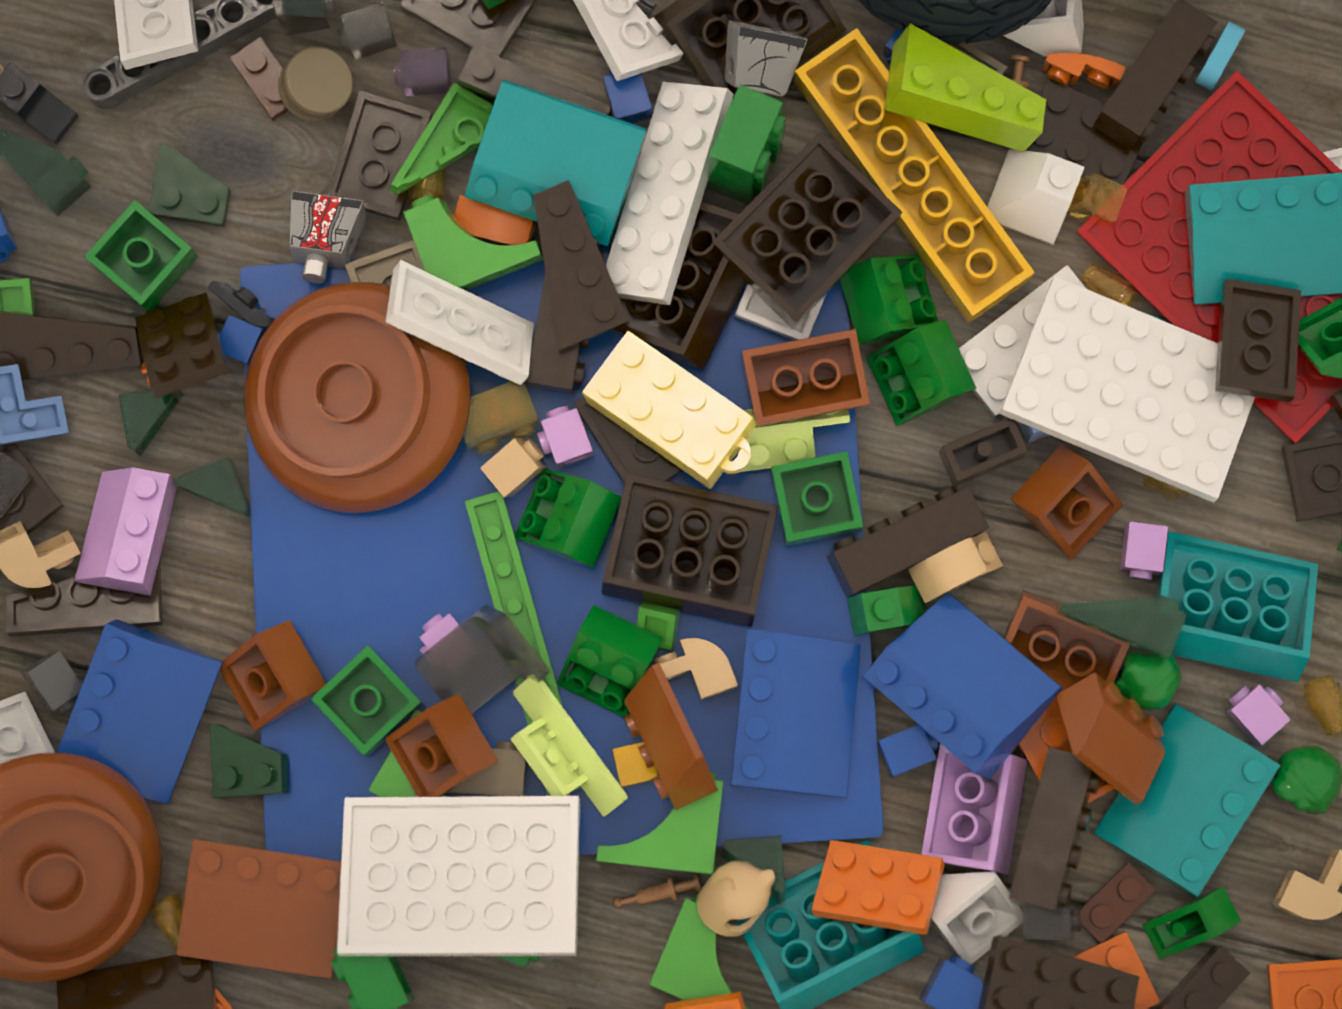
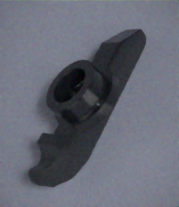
(242, 302)

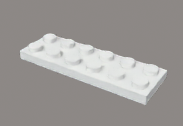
(666, 191)

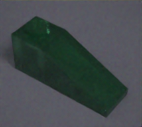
(45, 170)
(1138, 622)

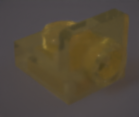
(1097, 197)

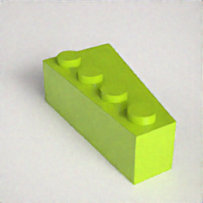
(959, 93)

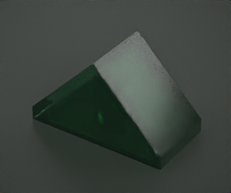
(145, 415)
(218, 484)
(762, 853)

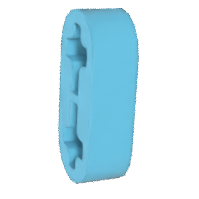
(1220, 56)

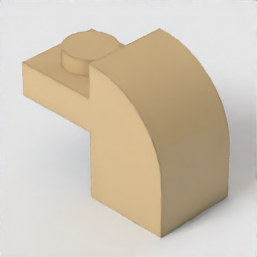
(28, 564)
(955, 567)
(705, 662)
(1312, 898)

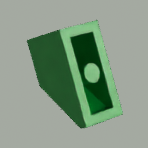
(885, 609)
(1191, 923)

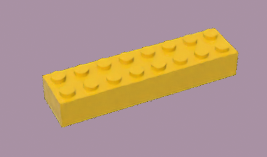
(915, 172)

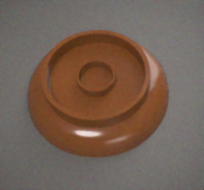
(352, 404)
(73, 865)

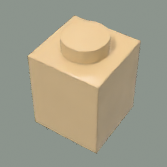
(514, 466)

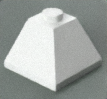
(1054, 30)
(1034, 193)
(973, 911)

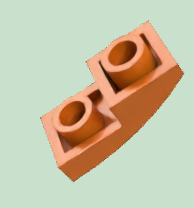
(1068, 67)
(492, 223)

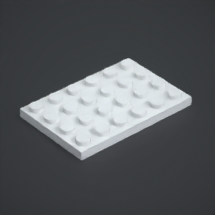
(1127, 390)
(459, 876)

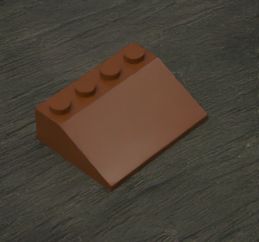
(261, 908)

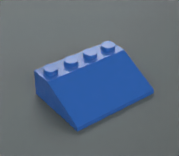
(963, 684)
(141, 707)
(796, 714)

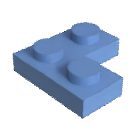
(27, 419)

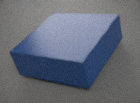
(240, 339)

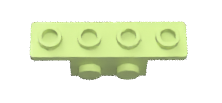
(787, 440)
(561, 752)

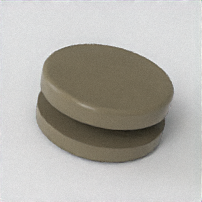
(315, 84)

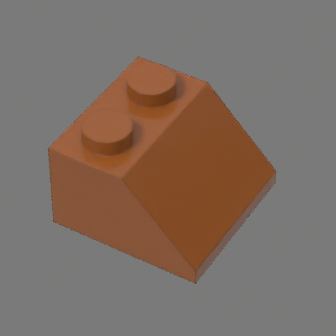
(1067, 501)
(272, 674)
(441, 748)

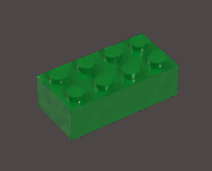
(746, 145)

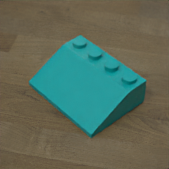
(544, 141)
(1266, 234)
(1241, 605)
(1193, 803)
(819, 957)

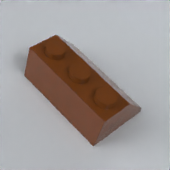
(805, 377)
(1060, 645)
(1112, 735)
(667, 740)

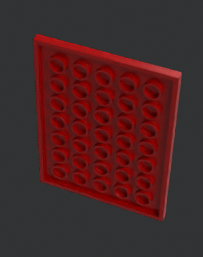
(1226, 140)

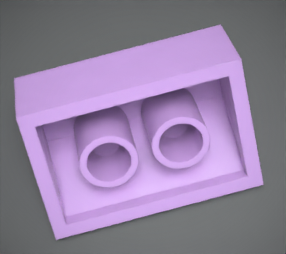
(127, 530)
(974, 816)

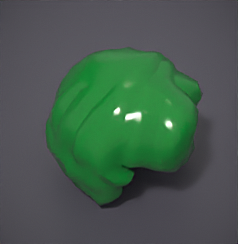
(1149, 680)
(1308, 778)

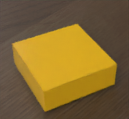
(631, 766)

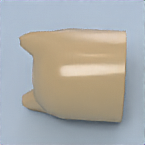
(734, 893)

